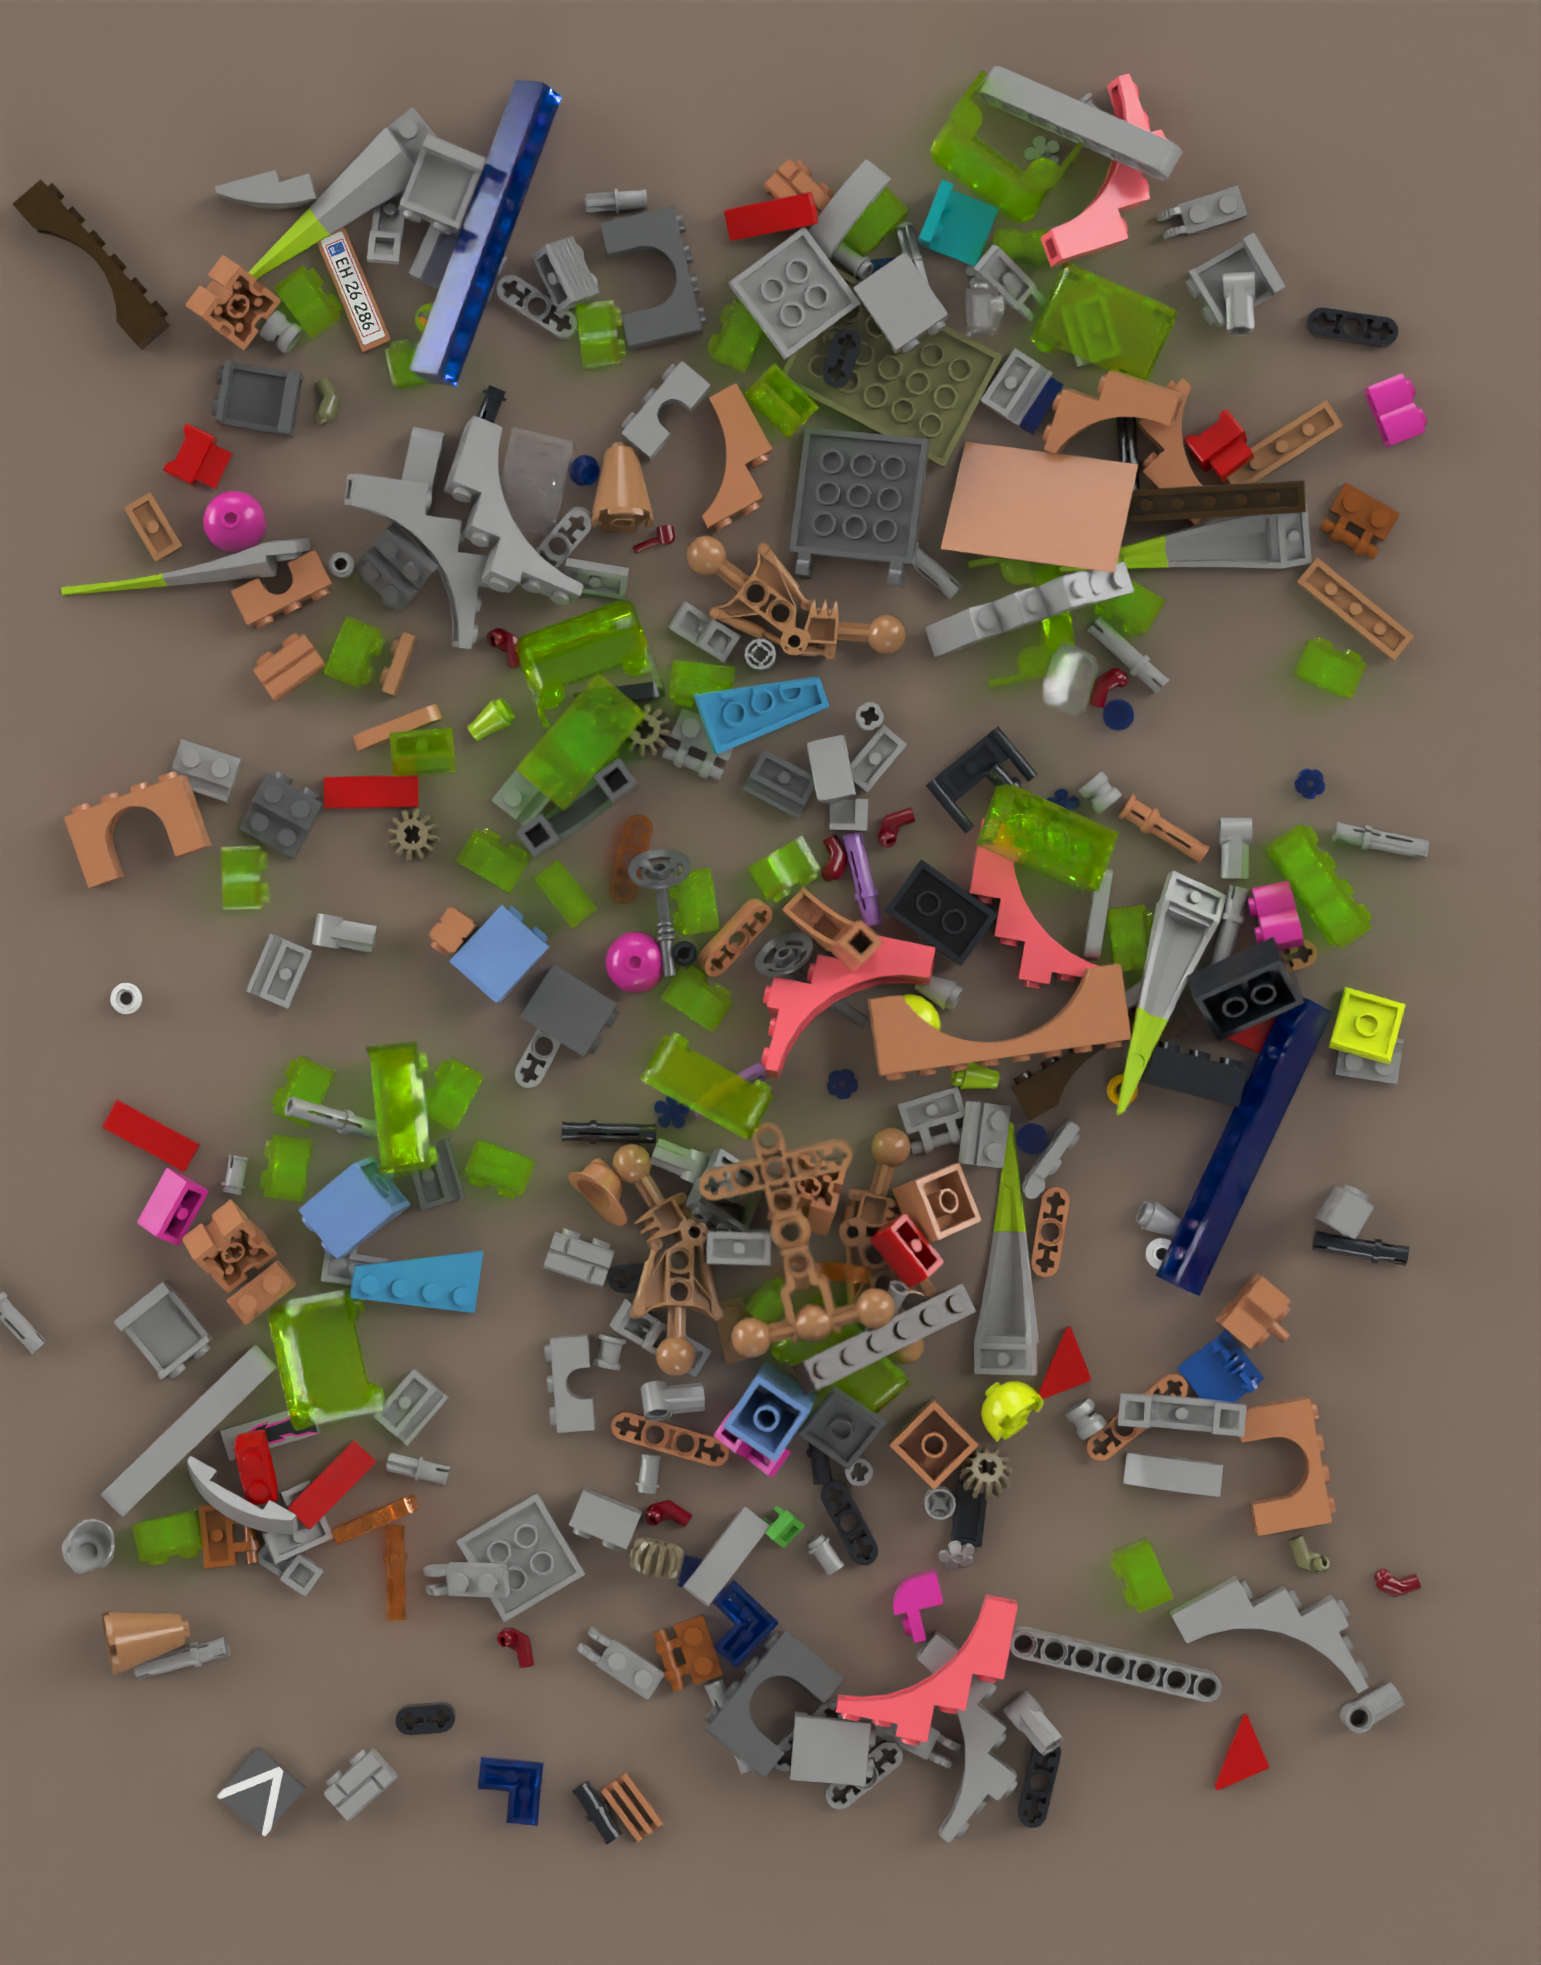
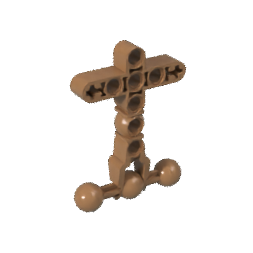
(812, 1321)

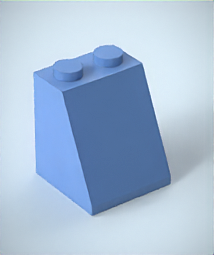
(501, 953)
(353, 1207)
(770, 1411)

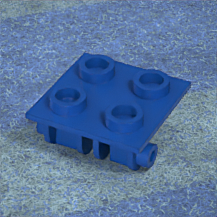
(1221, 1370)

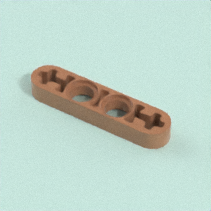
(1111, 1423)
(668, 1444)

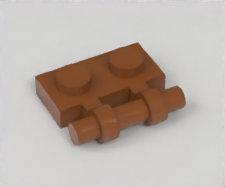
(1363, 512)
(219, 1540)
(697, 1649)

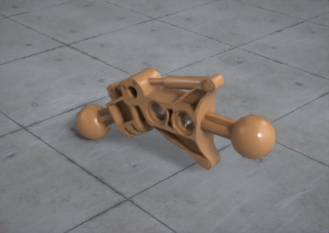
(707, 557)
(890, 1149)
(662, 1220)

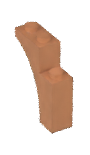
(1120, 397)
(744, 447)
(1171, 466)
(831, 932)

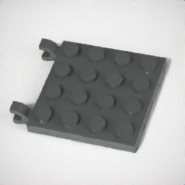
(859, 499)

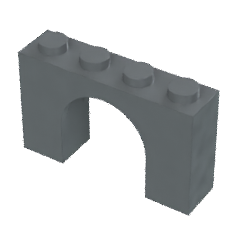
(658, 233)
(600, 795)
(732, 1721)

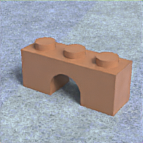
(308, 582)

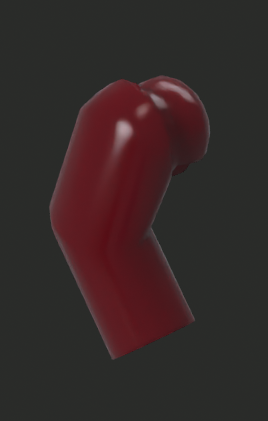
(506, 642)
(1106, 682)
(891, 825)
(837, 859)
(667, 1510)
(1394, 1586)
(518, 1642)

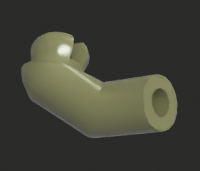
(330, 402)
(1308, 1559)

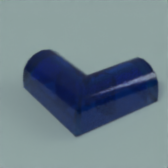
(750, 1622)
(522, 1782)

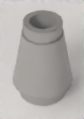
(941, 992)
(1157, 1219)

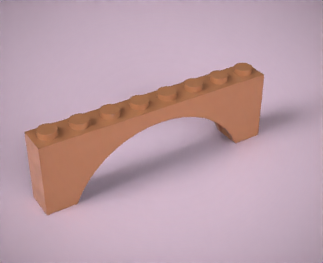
(1091, 1017)

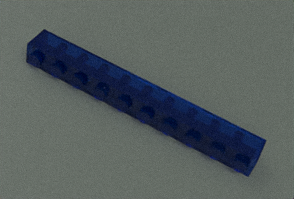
(485, 233)
(1243, 1146)

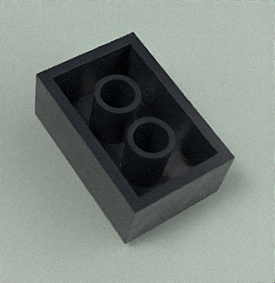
(940, 912)
(1245, 989)
(1195, 1074)

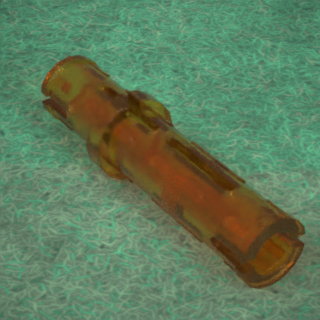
(395, 1572)

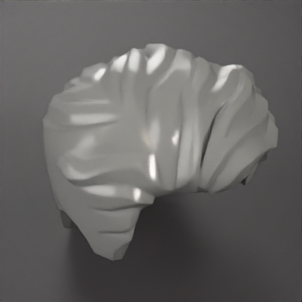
(89, 1546)

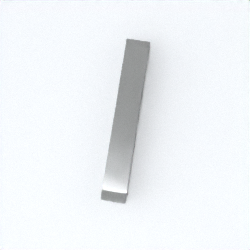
(1080, 123)
(188, 1430)
(1128, 1671)

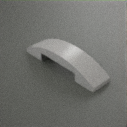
(848, 206)
(387, 233)
(1182, 1413)
(270, 1519)

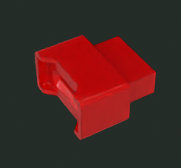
(1220, 447)
(199, 459)

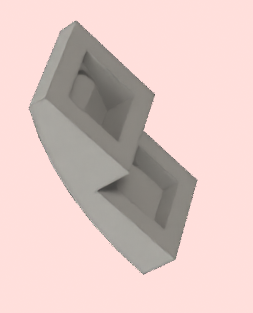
(703, 631)
(297, 1571)

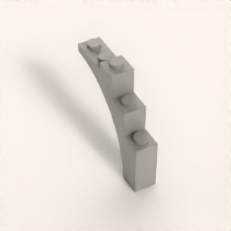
(490, 524)
(438, 537)
(1026, 608)
(1318, 1625)
(981, 1730)

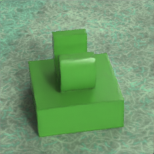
(784, 1528)

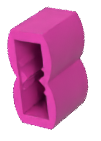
(1395, 410)
(1276, 915)

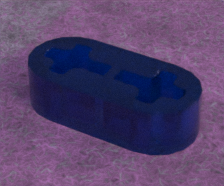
(1041, 405)

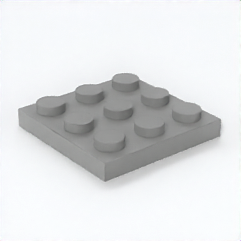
(794, 293)
(532, 1548)

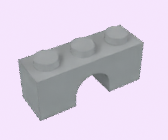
(681, 387)
(1345, 1210)
(571, 1411)

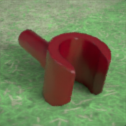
(665, 535)

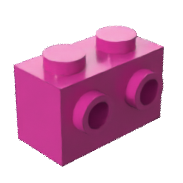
(172, 1206)

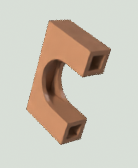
(94, 826)
(1308, 1502)

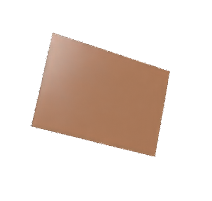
(1039, 507)

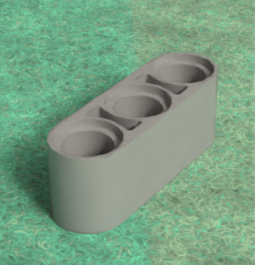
(424, 458)

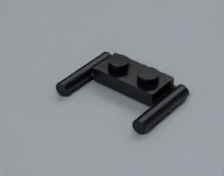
(967, 772)

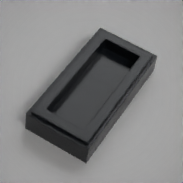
(968, 1517)

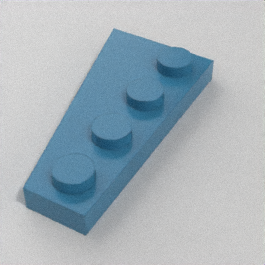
(752, 711)
(430, 1282)

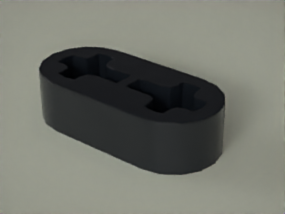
(834, 356)
(630, 1269)
(425, 1710)

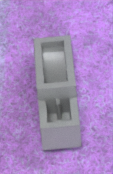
(269, 192)
(651, 1331)
(1173, 1474)
(726, 1556)

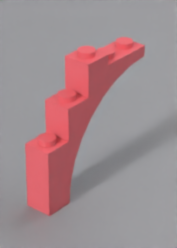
(1123, 189)
(1041, 955)
(800, 1002)
(949, 1687)

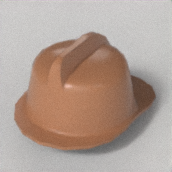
(601, 1189)

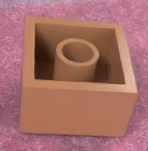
(938, 1202)
(933, 1443)

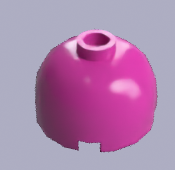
(234, 522)
(635, 962)

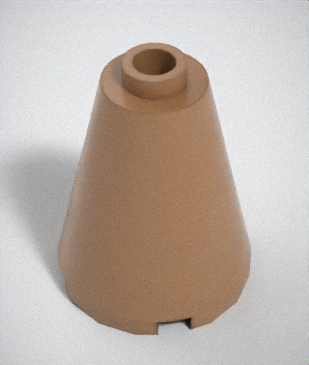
(621, 492)
(140, 1637)

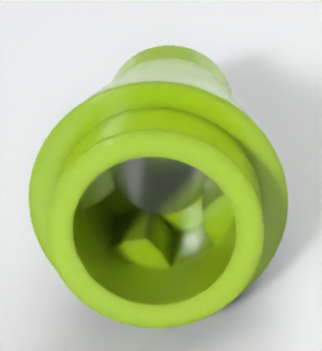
(492, 719)
(975, 1078)

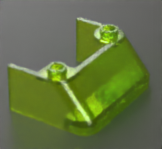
(986, 171)
(1053, 632)
(582, 649)
(707, 1086)
(401, 1109)

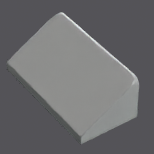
(831, 769)

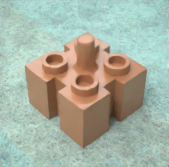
(233, 302)
(816, 1196)
(229, 1246)
(1256, 1313)

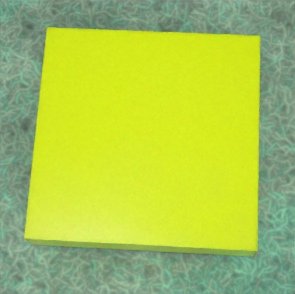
(1367, 1025)

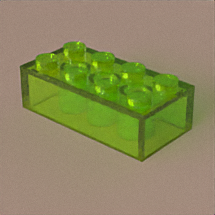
(581, 742)
(1047, 838)
(1318, 886)

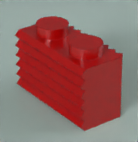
(906, 1250)
(255, 1467)

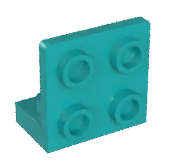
(957, 225)

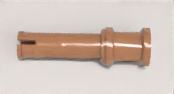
(1195, 850)

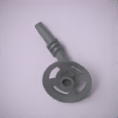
(661, 881)
(788, 963)

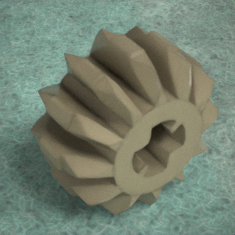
(655, 737)
(402, 836)
(984, 1482)
(656, 1557)

